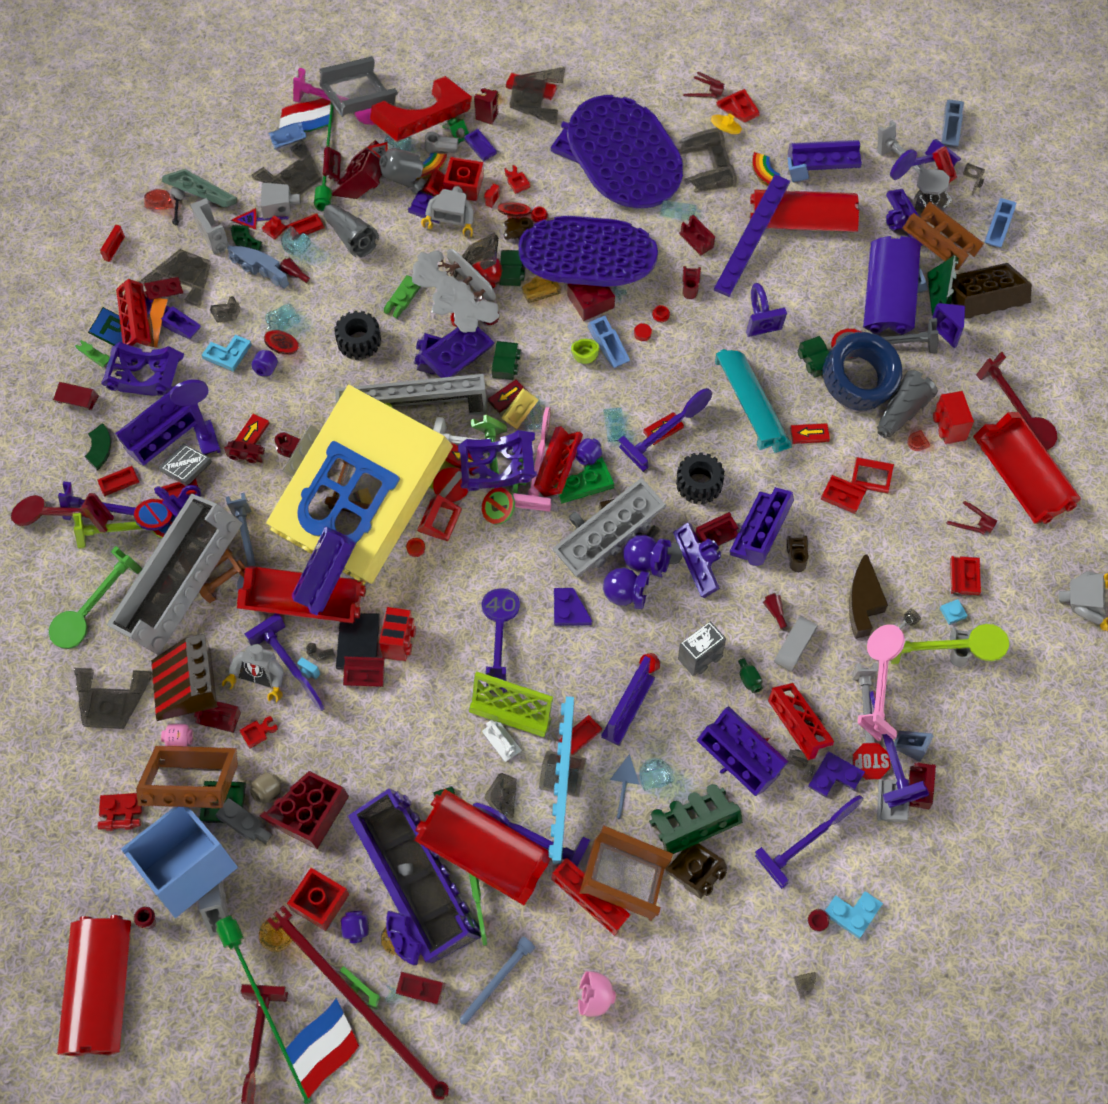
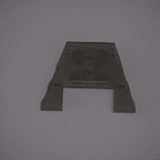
(529, 93)
(298, 176)
(482, 250)
(190, 270)
(108, 706)

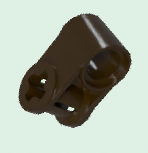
(797, 549)

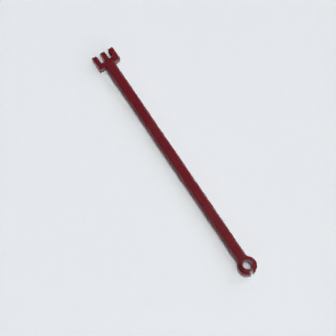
(372, 1018)

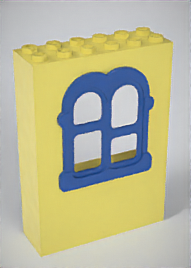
(377, 443)

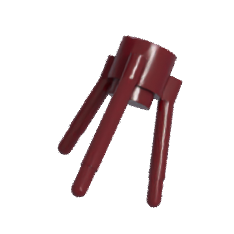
(716, 87)
(986, 522)

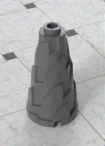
(352, 231)
(908, 399)

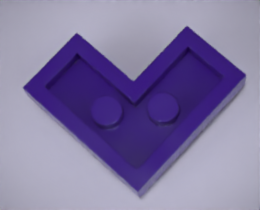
(835, 769)

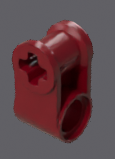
(691, 282)
(286, 444)

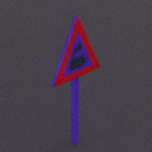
(249, 219)

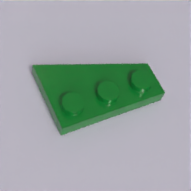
(588, 482)

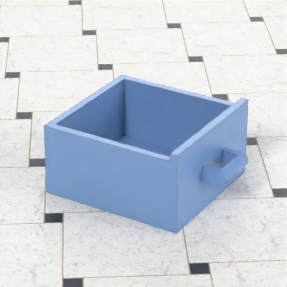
(179, 859)

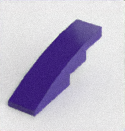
(176, 321)

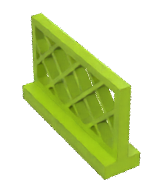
(508, 712)

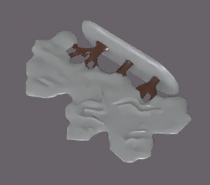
(453, 294)

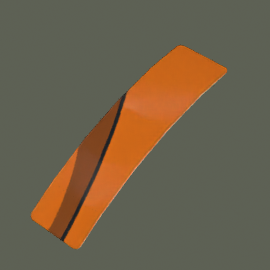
(154, 320)

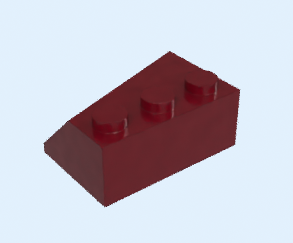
(361, 175)
(307, 809)

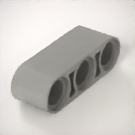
(795, 643)

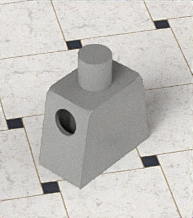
(277, 200)

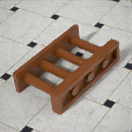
(936, 241)
(238, 567)

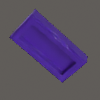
(480, 145)

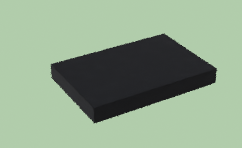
(358, 638)

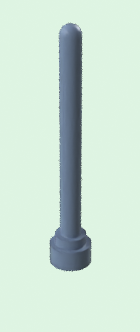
(524, 947)

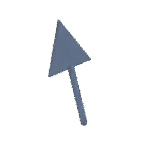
(625, 774)

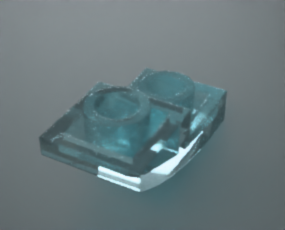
(614, 424)

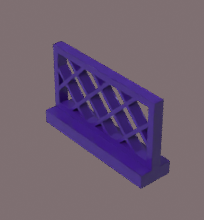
(629, 704)

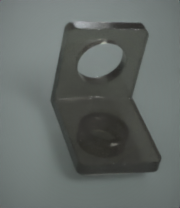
(979, 176)

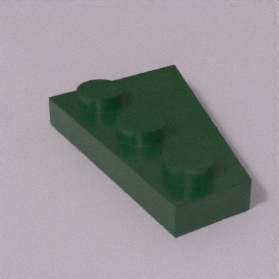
(940, 282)

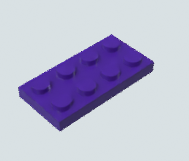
(456, 351)

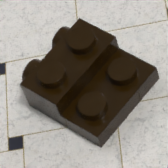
(697, 870)

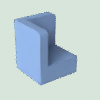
(797, 173)

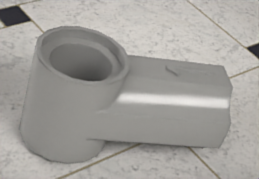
(436, 143)

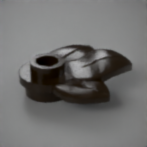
(514, 227)

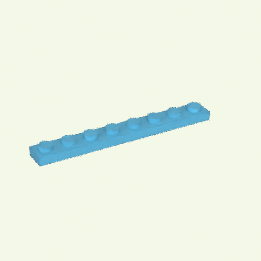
(561, 788)

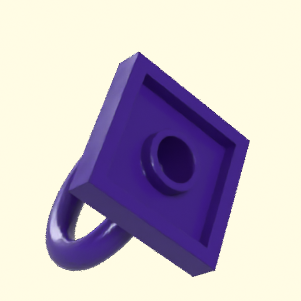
(765, 320)

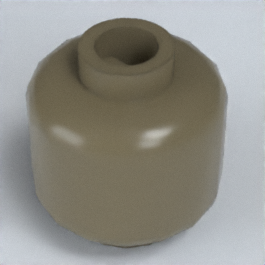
(265, 787)

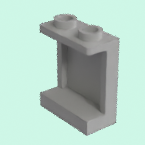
(204, 219)

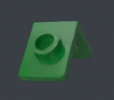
(454, 124)

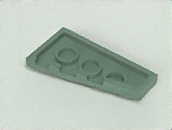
(200, 187)

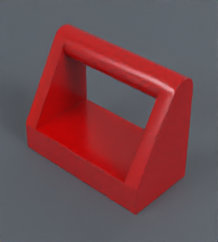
(876, 465)
(430, 514)

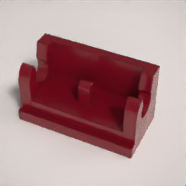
(486, 106)
(697, 235)
(75, 395)
(718, 530)
(221, 717)
(924, 773)
(420, 988)

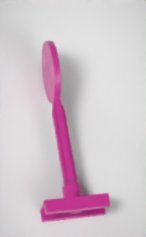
(301, 87)

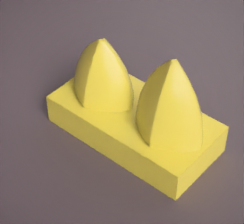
(520, 408)

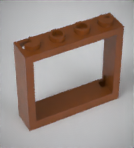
(187, 795)

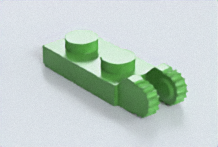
(402, 297)

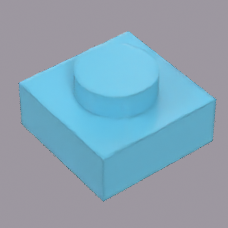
(953, 611)
(308, 669)

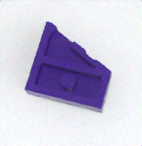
(569, 608)

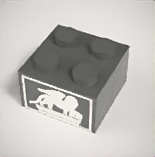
(702, 649)

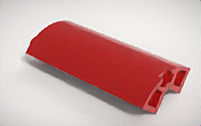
(813, 210)
(1027, 468)
(272, 592)
(483, 846)
(94, 986)

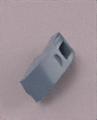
(256, 261)

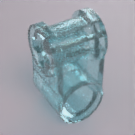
(282, 317)

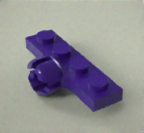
(901, 210)
(698, 558)

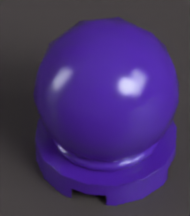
(647, 555)
(625, 587)

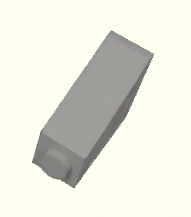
(213, 908)

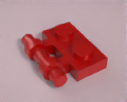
(119, 805)

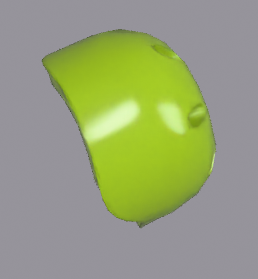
(586, 354)

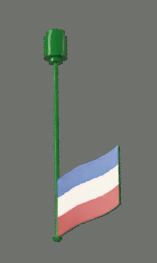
(312, 116)
(319, 1046)

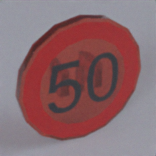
(514, 209)
(281, 342)

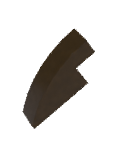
(865, 598)

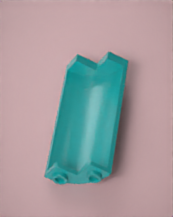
(753, 400)

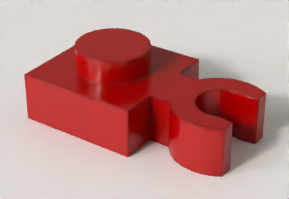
(516, 181)
(255, 732)

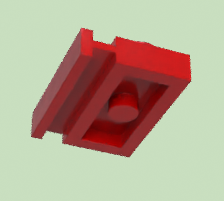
(843, 494)
(965, 575)

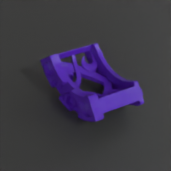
(164, 358)
(518, 441)

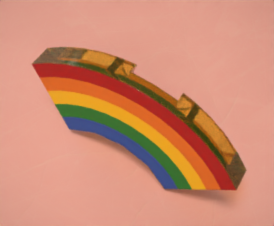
(435, 160)
(762, 168)

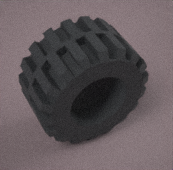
(361, 345)
(700, 490)

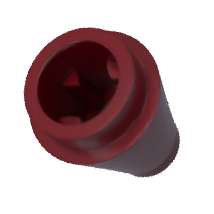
(145, 918)

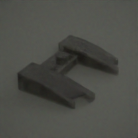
(723, 172)

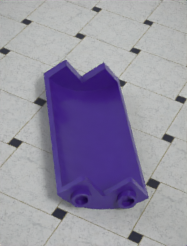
(892, 285)

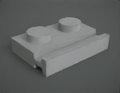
(894, 814)

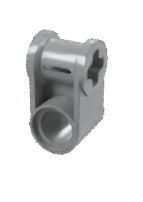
(966, 652)

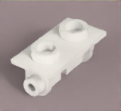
(501, 740)

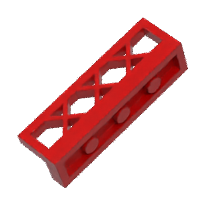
(135, 313)
(555, 461)
(794, 720)
(570, 880)

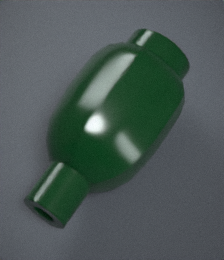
(750, 676)

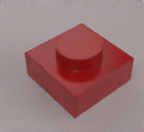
(492, 195)

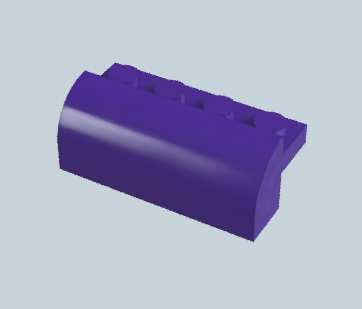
(826, 154)
(155, 429)
(762, 526)
(323, 570)
(742, 751)

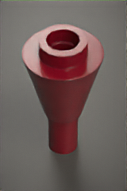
(289, 267)
(774, 605)

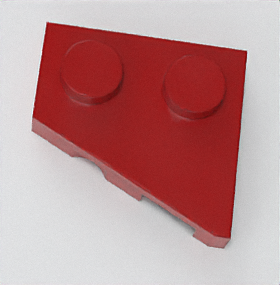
(739, 105)

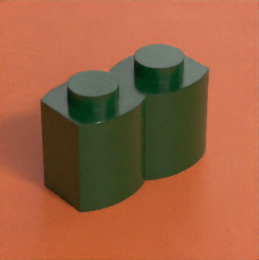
(511, 268)
(814, 354)
(505, 360)

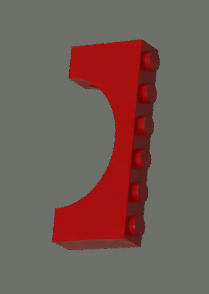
(403, 123)

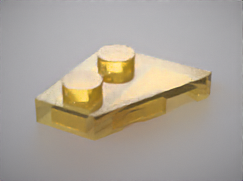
(540, 289)

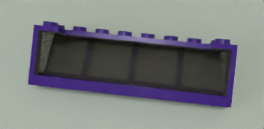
(427, 894)

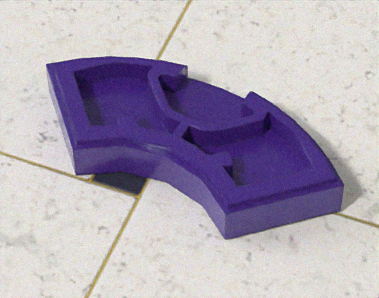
(400, 935)

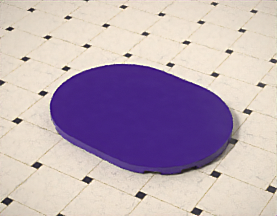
(625, 151)
(588, 251)

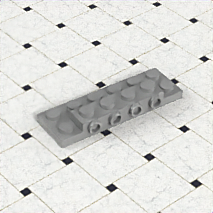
(610, 529)

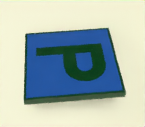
(107, 327)

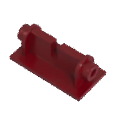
(163, 288)
(236, 450)

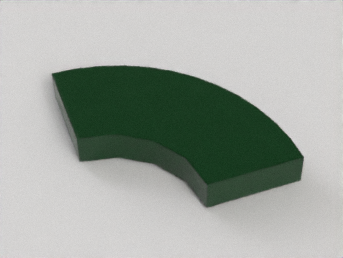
(243, 238)
(100, 446)

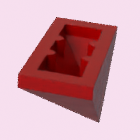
(434, 183)

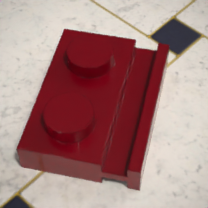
(364, 671)

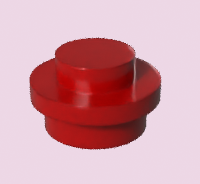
(538, 214)
(661, 313)

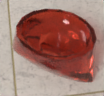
(158, 200)

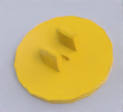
(726, 123)

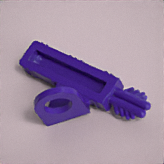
(172, 502)

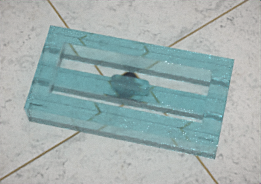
(677, 213)
(534, 426)

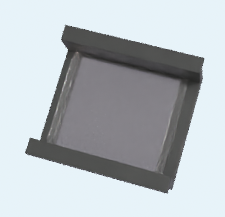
(354, 86)

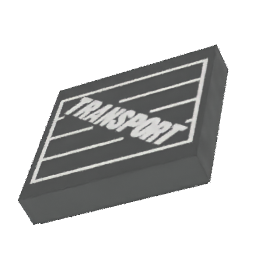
(185, 464)

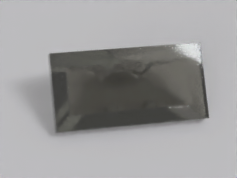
(502, 794)

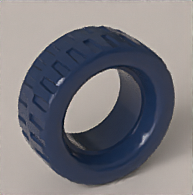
(875, 351)

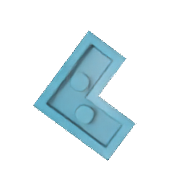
(229, 356)
(854, 919)

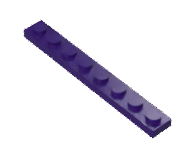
(752, 235)

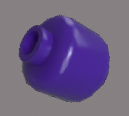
(264, 363)
(588, 451)
(354, 926)

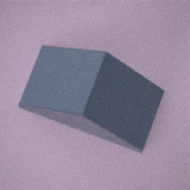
(913, 743)

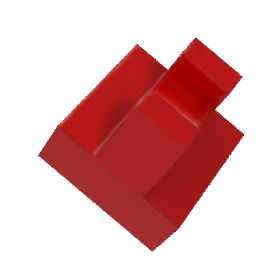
(274, 227)

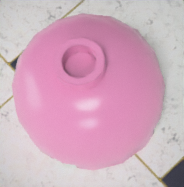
(596, 994)

